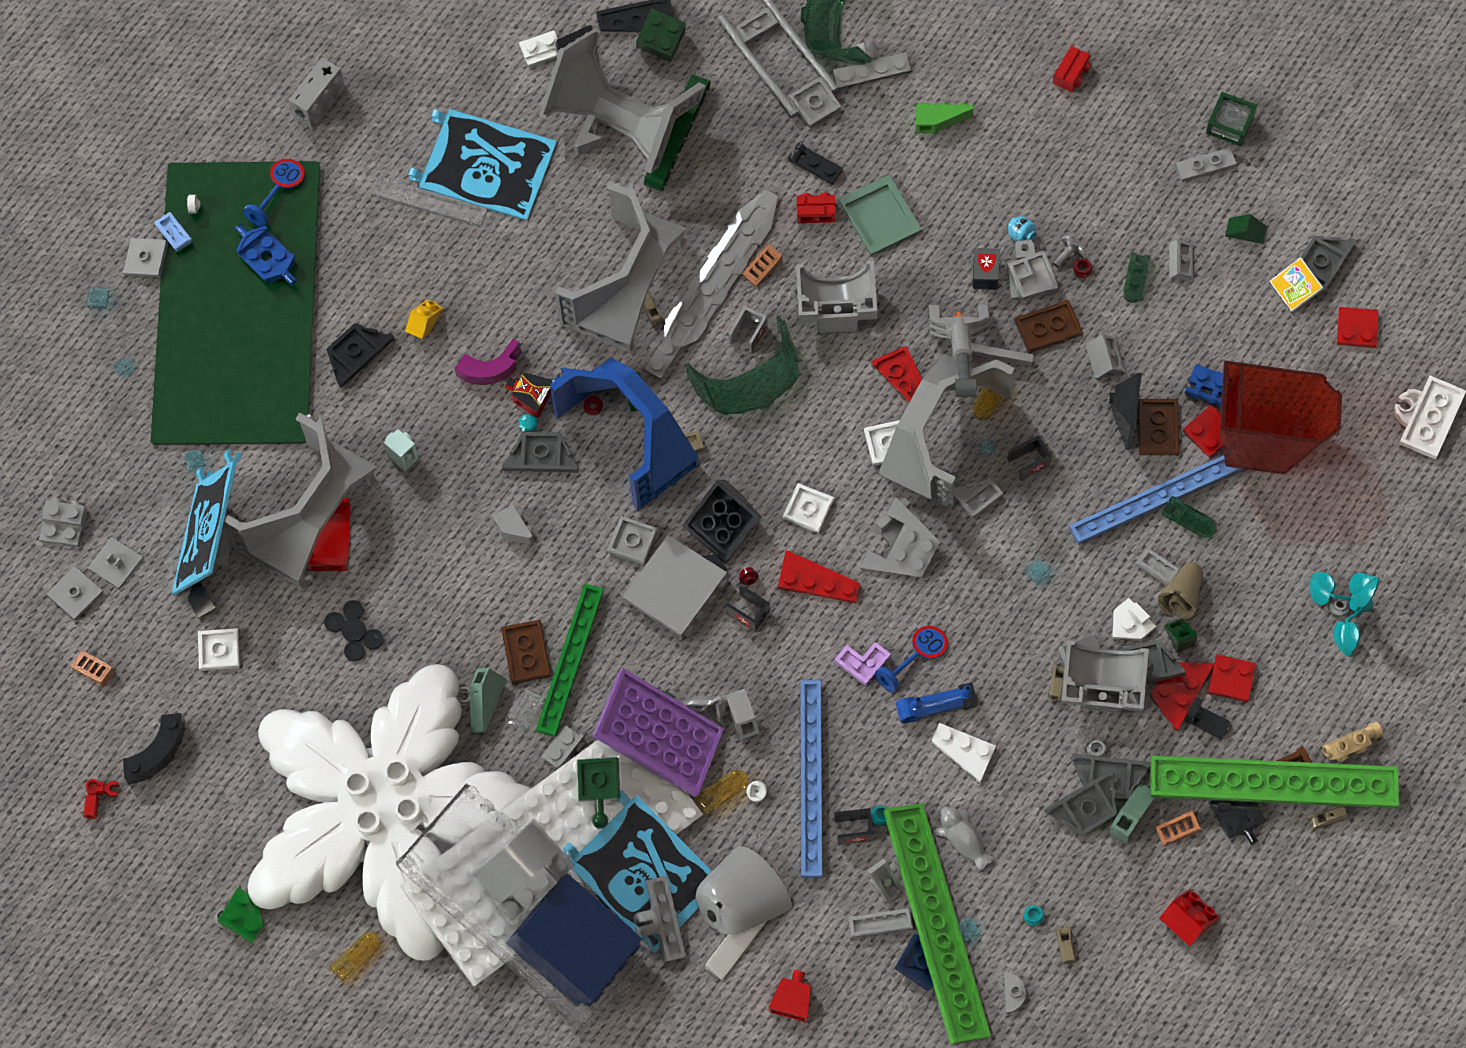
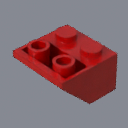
(1189, 917)

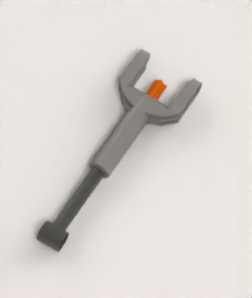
(960, 331)

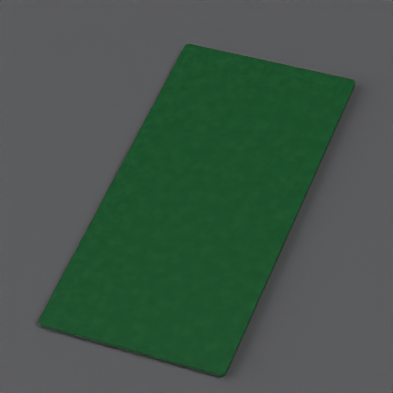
(227, 341)

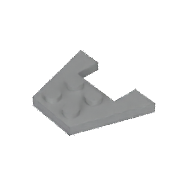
(911, 549)

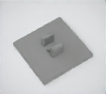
(115, 562)

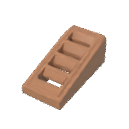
(773, 264)
(103, 678)
(1183, 818)

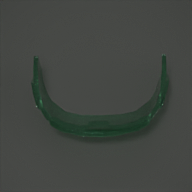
(822, 32)
(754, 388)

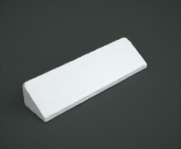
(730, 951)

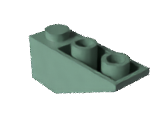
(484, 695)
(1131, 813)

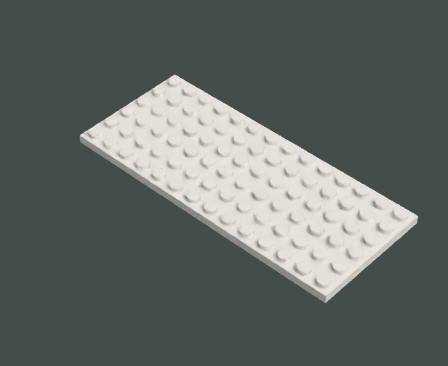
(565, 820)

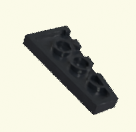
(631, 16)

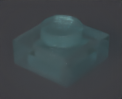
(97, 298)
(1038, 571)

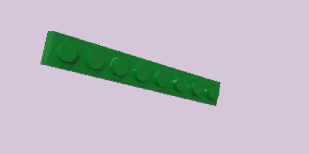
(569, 660)

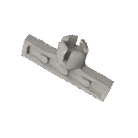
(878, 67)
(661, 919)

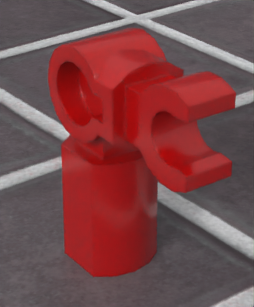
(93, 789)

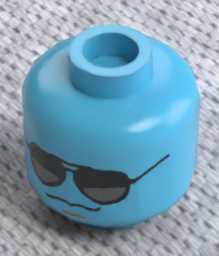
(1021, 229)

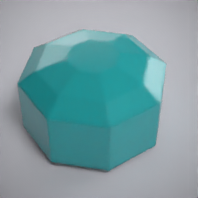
(528, 423)

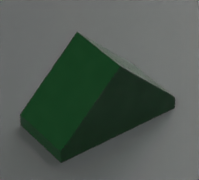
(1246, 228)
(1181, 635)

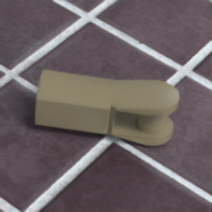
(651, 307)
(1056, 683)
(1330, 816)
(1066, 947)

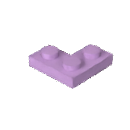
(862, 667)

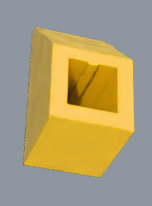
(423, 318)

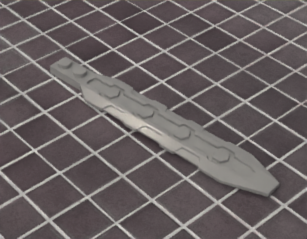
(714, 281)

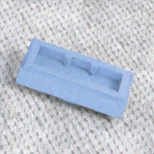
(173, 232)

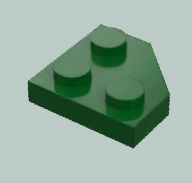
(242, 916)

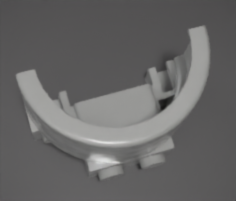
(837, 301)
(1104, 678)
(521, 869)

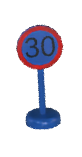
(285, 174)
(927, 642)

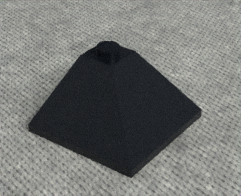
(1125, 406)
(722, 520)

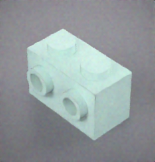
(401, 449)

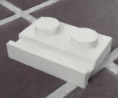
(539, 49)

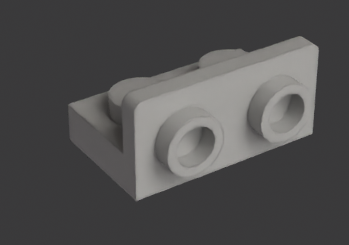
(564, 748)

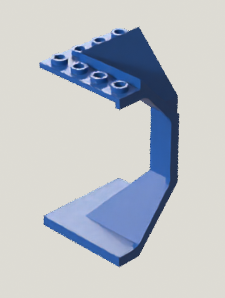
(666, 448)

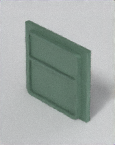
(879, 215)

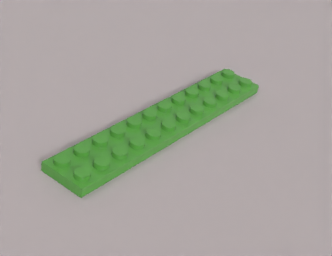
(1274, 781)
(936, 924)

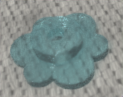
(124, 371)

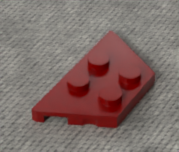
(1178, 693)

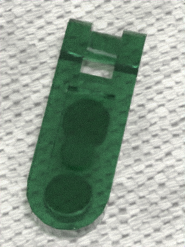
(1135, 277)
(1190, 518)

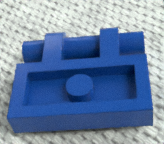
(1206, 379)

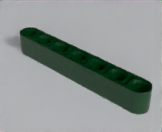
(676, 140)

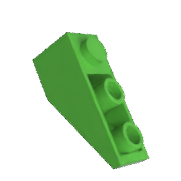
(936, 117)

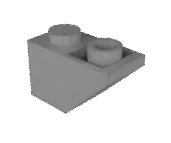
(511, 526)
(742, 714)

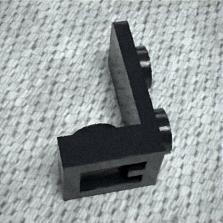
(1206, 719)

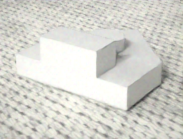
(1131, 622)

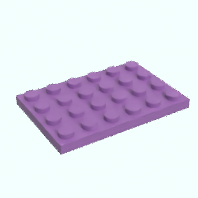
(658, 732)

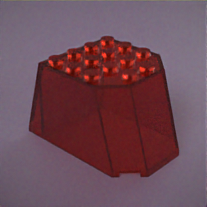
(1275, 416)

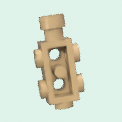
(1352, 742)

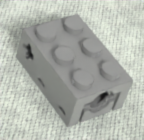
(317, 93)

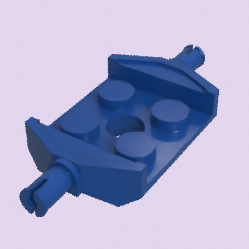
(261, 242)

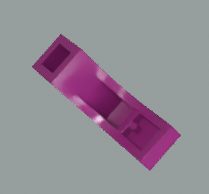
(492, 371)

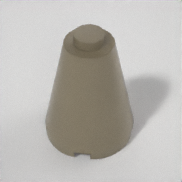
(1182, 592)

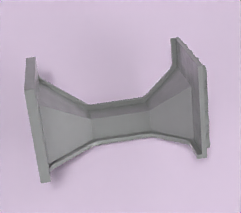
(582, 89)
(614, 304)
(907, 456)
(289, 537)

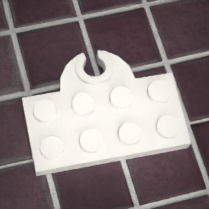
(1428, 416)

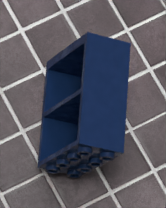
(575, 941)

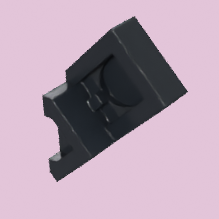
(200, 600)

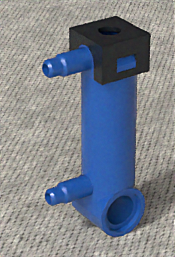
(912, 708)

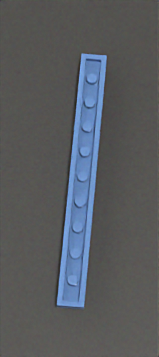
(1151, 500)
(811, 780)

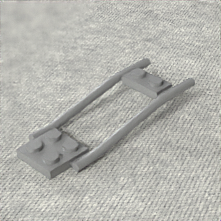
(811, 101)

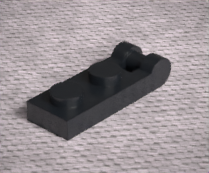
(815, 164)

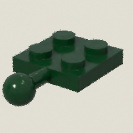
(598, 782)

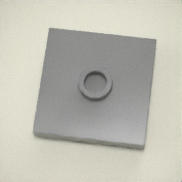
(145, 257)
(632, 540)
(74, 593)

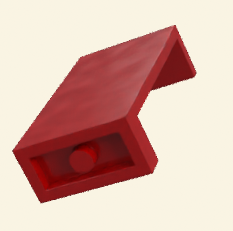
(332, 546)

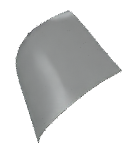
(747, 891)

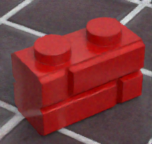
(1072, 69)
(816, 208)

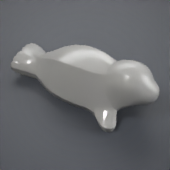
(710, 707)
(963, 836)

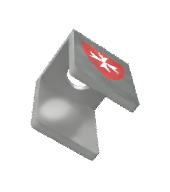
(745, 314)

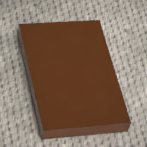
(1048, 326)
(1158, 427)
(526, 651)

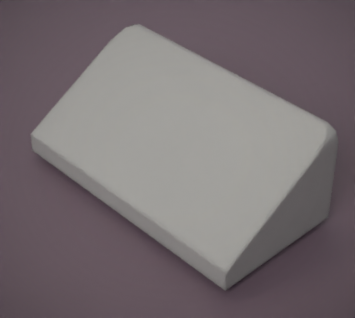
(1181, 260)

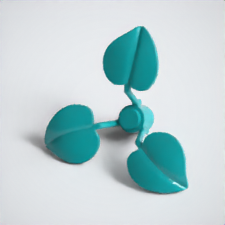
(1362, 587)

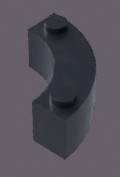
(158, 753)

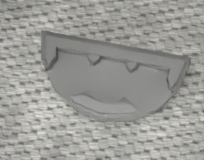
(1014, 992)

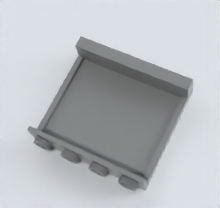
(676, 587)

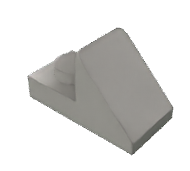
(587, 139)
(885, 881)

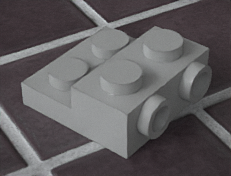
(63, 522)

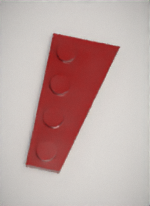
(813, 579)

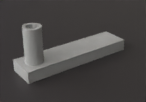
(1002, 354)

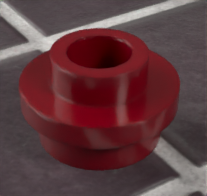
(1082, 263)
(593, 400)
(748, 576)

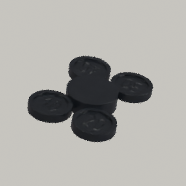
(353, 630)

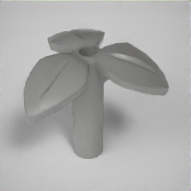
(1073, 246)

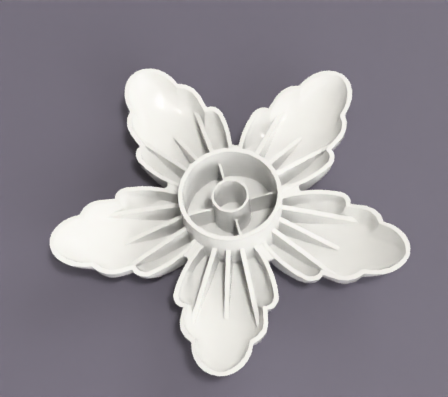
(371, 800)

